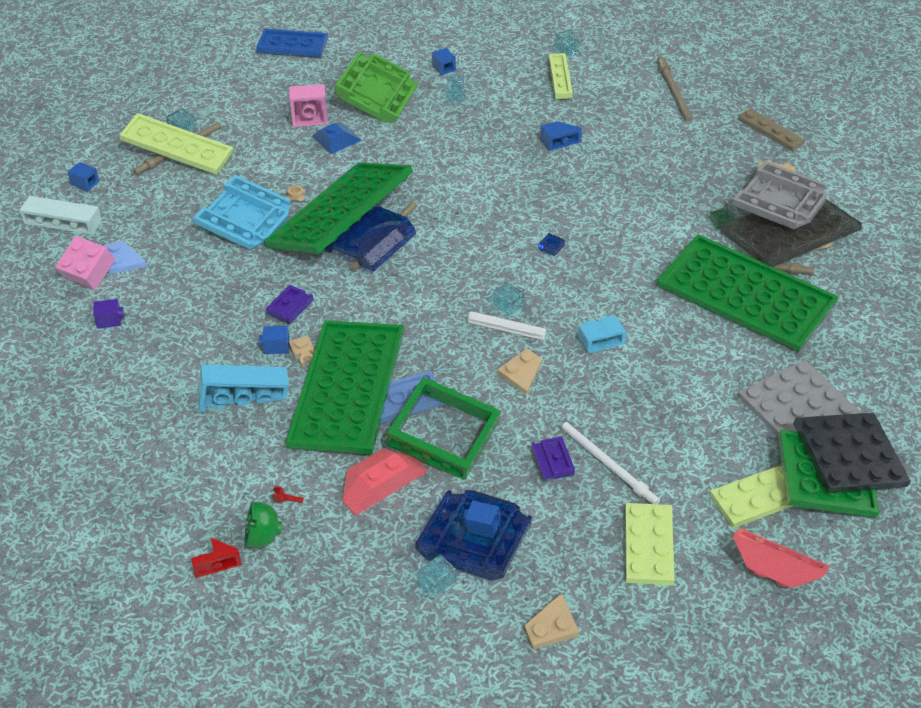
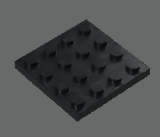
(851, 452)

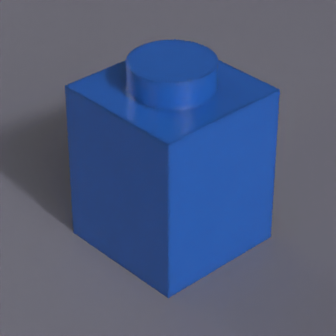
(443, 61)
(83, 176)
(275, 340)
(482, 519)

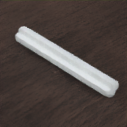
(507, 325)

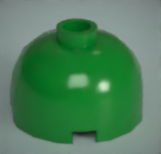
(261, 525)

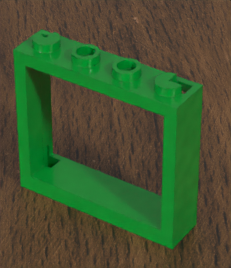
(431, 454)

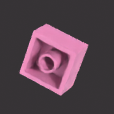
(308, 105)
(85, 262)

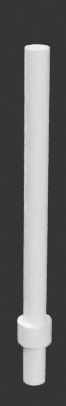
(639, 487)

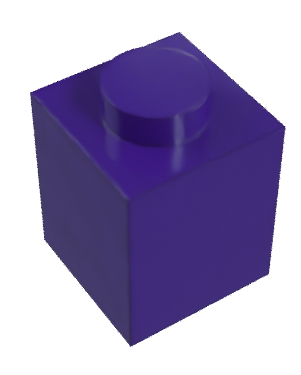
(108, 313)

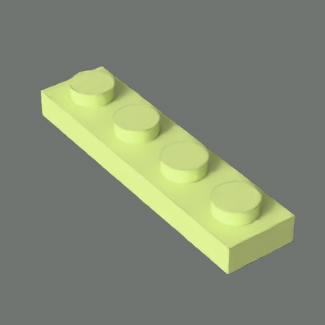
(560, 76)

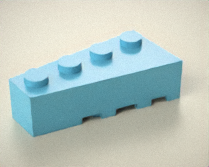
(240, 385)

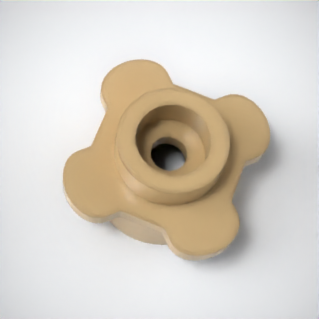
(295, 193)

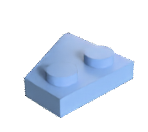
(125, 257)

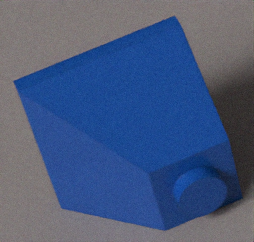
(335, 137)

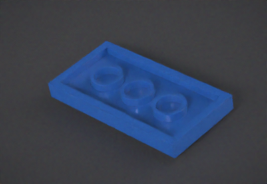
(292, 42)

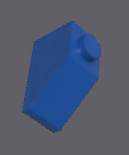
(560, 135)

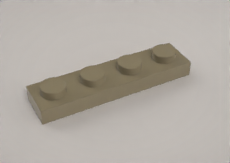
(771, 130)

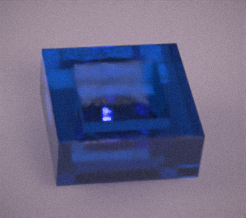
(551, 244)

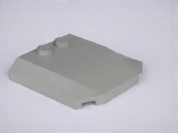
(782, 196)

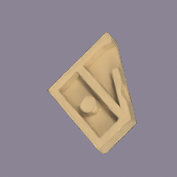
(521, 370)
(551, 625)

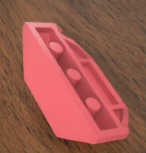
(378, 478)
(776, 561)

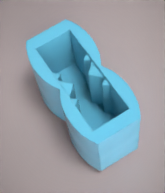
(602, 334)

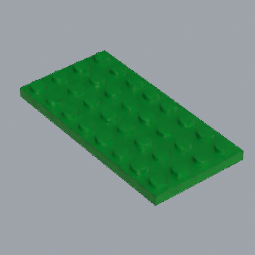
(338, 207)
(748, 292)
(346, 387)

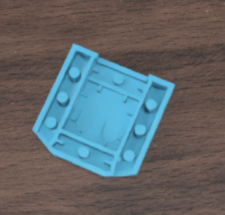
(244, 213)

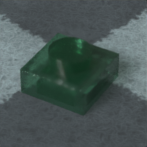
(721, 217)

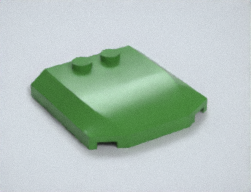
(376, 86)

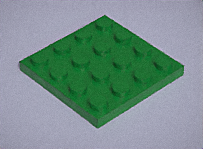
(806, 489)

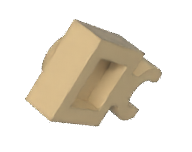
(302, 349)

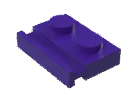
(289, 304)
(553, 458)

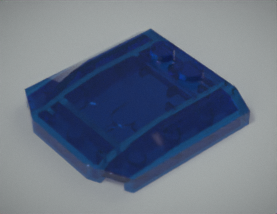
(374, 237)
(469, 552)

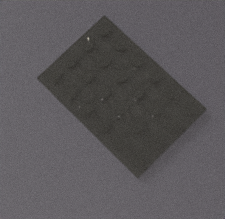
(777, 243)

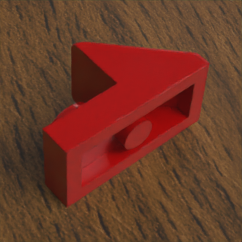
(221, 559)

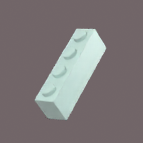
(60, 215)

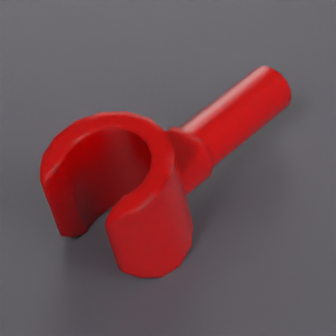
(280, 496)

